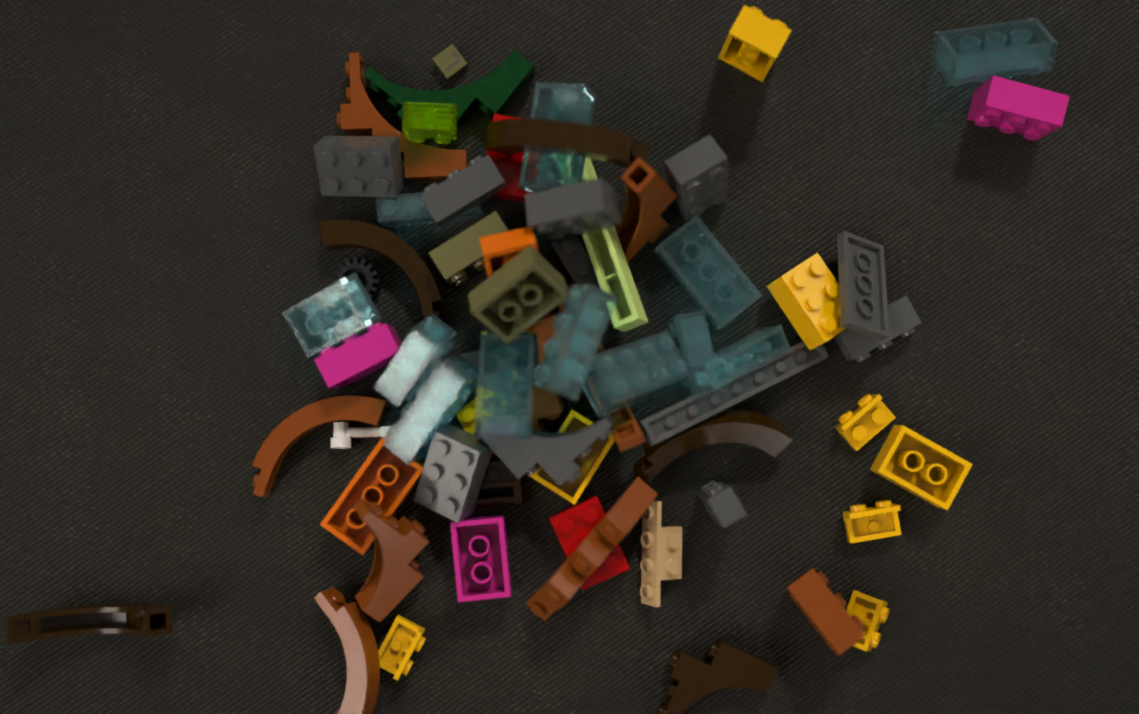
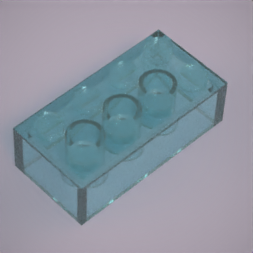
(995, 50)
(560, 103)
(707, 272)
(574, 340)
(634, 373)
(505, 387)
(432, 409)

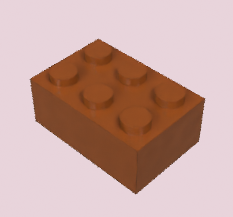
(826, 611)

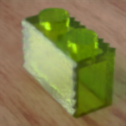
(430, 121)

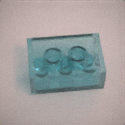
(331, 315)
(414, 360)

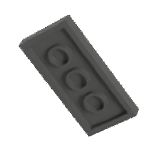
(862, 286)

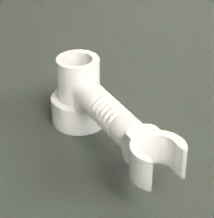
(343, 433)

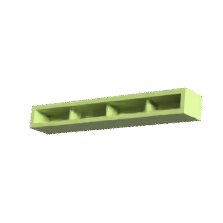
(613, 270)

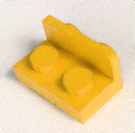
(864, 421)
(871, 614)

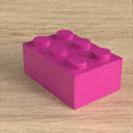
(1017, 108)
(358, 355)
(481, 558)

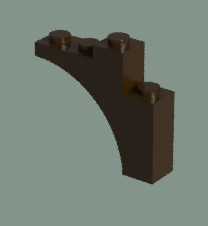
(726, 668)

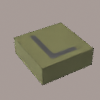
(450, 62)

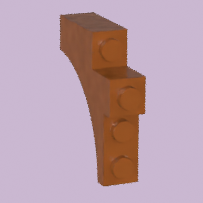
(645, 200)
(394, 562)

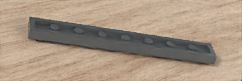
(706, 404)

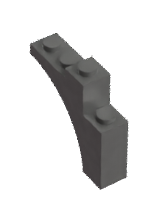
(553, 451)

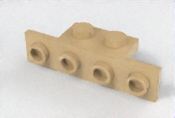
(659, 554)

